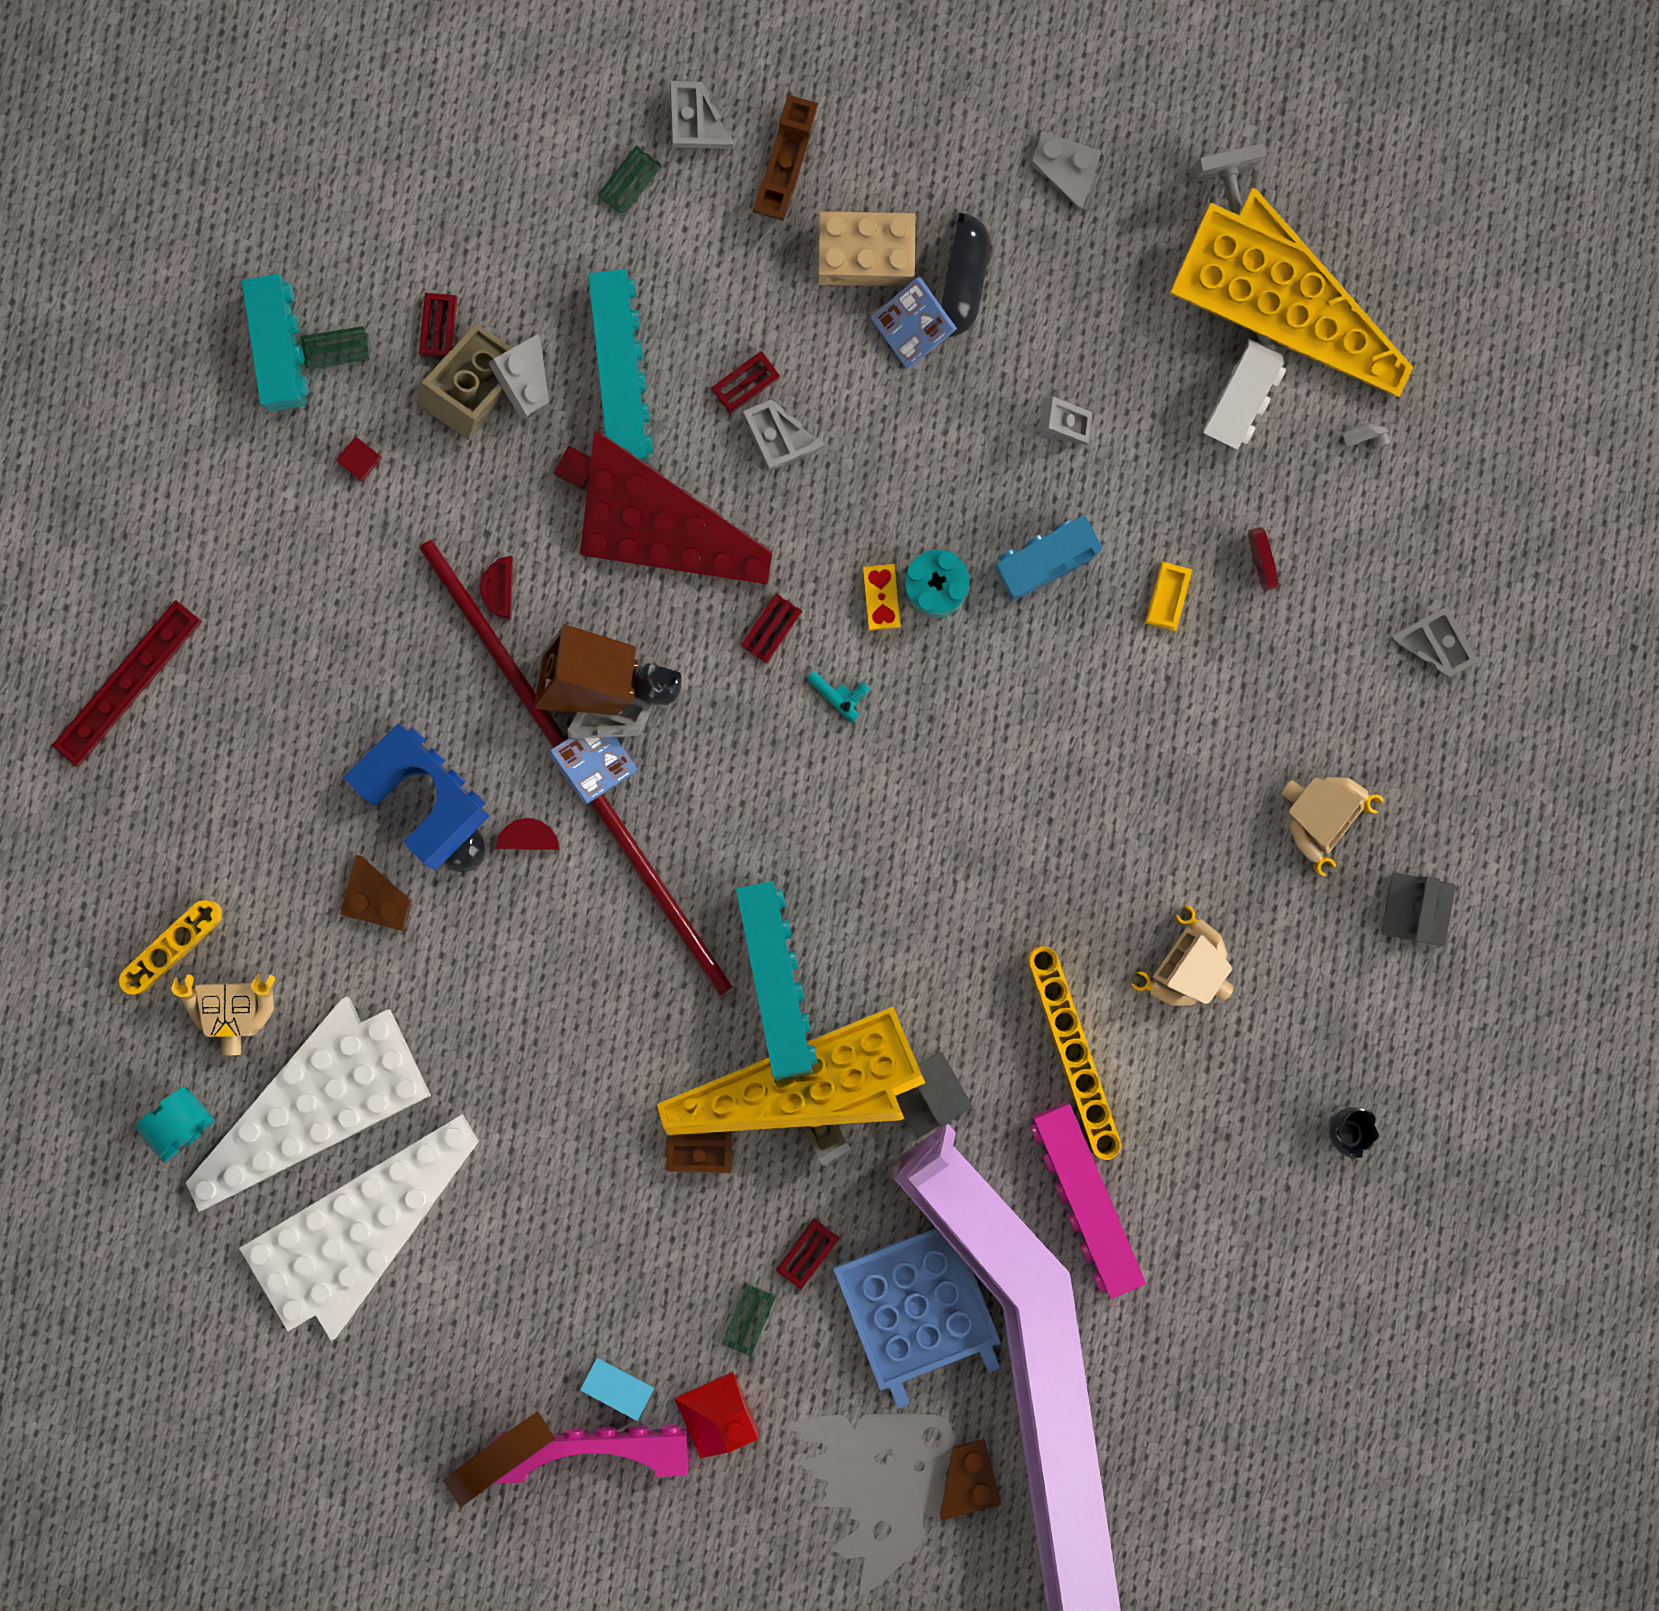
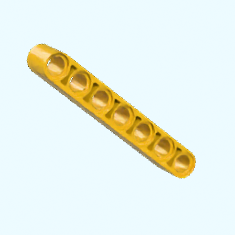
(1084, 1064)

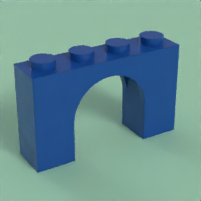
(455, 810)

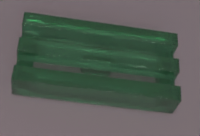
(646, 159)
(308, 351)
(759, 1293)

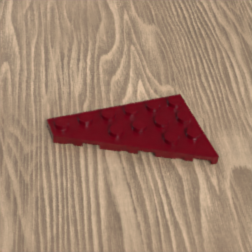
(652, 522)

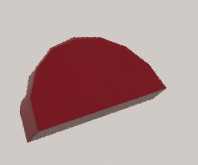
(497, 587)
(528, 835)

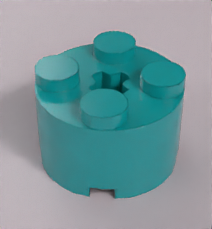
(945, 567)
(174, 1124)

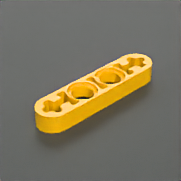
(167, 943)

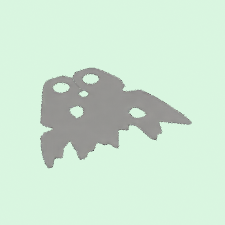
(879, 1491)

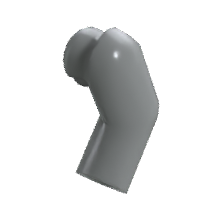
(1367, 431)

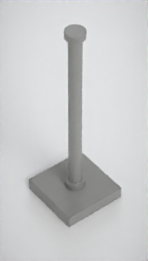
(1226, 167)

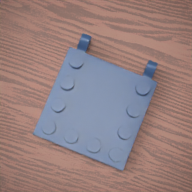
(916, 1310)

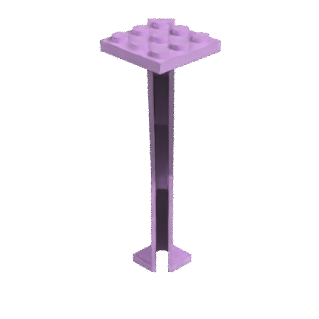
(1044, 1367)

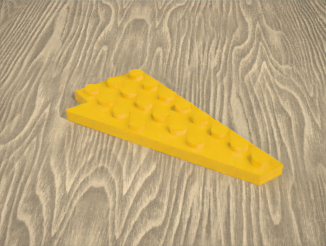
(1272, 284)
(853, 1082)

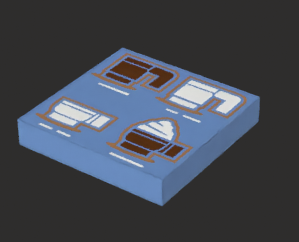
(913, 323)
(593, 765)

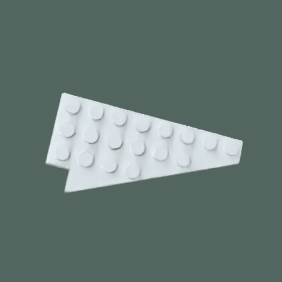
(327, 1092)
(343, 1243)

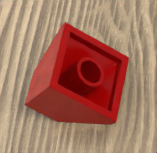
(718, 1416)

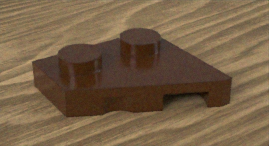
(374, 897)
(700, 1152)
(969, 1482)

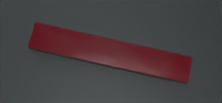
(126, 683)

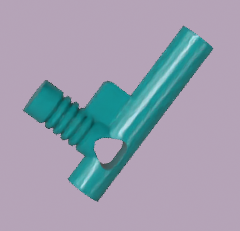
(840, 695)

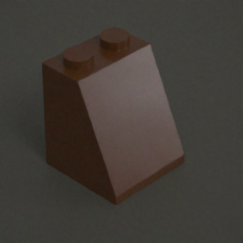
(586, 673)

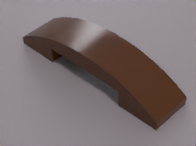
(786, 158)
(499, 1459)

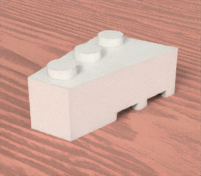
(1245, 395)

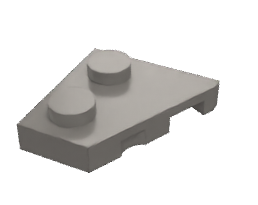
(694, 118)
(1067, 166)
(523, 376)
(777, 435)
(1438, 642)
(627, 723)

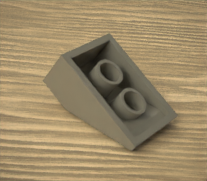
(462, 385)

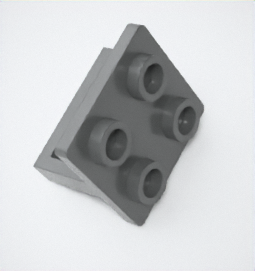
(1418, 909)
(936, 1100)

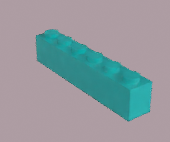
(618, 361)
(775, 982)

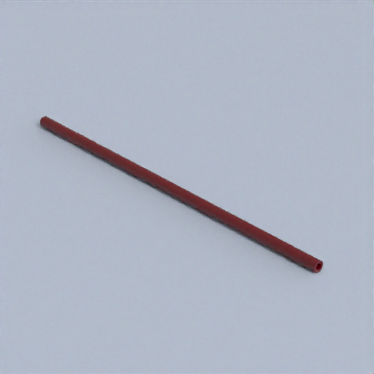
(555, 738)

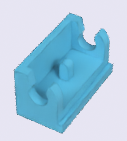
(617, 1389)

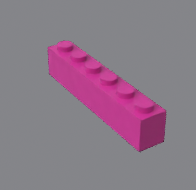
(1088, 1199)

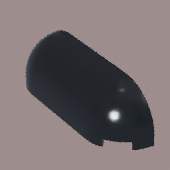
(966, 272)

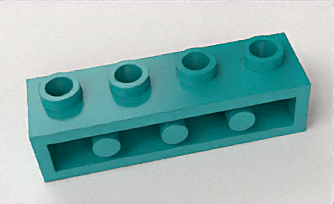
(274, 342)

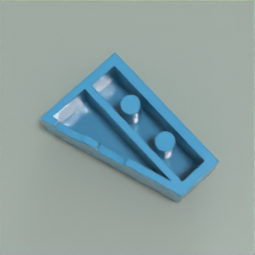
(1048, 557)

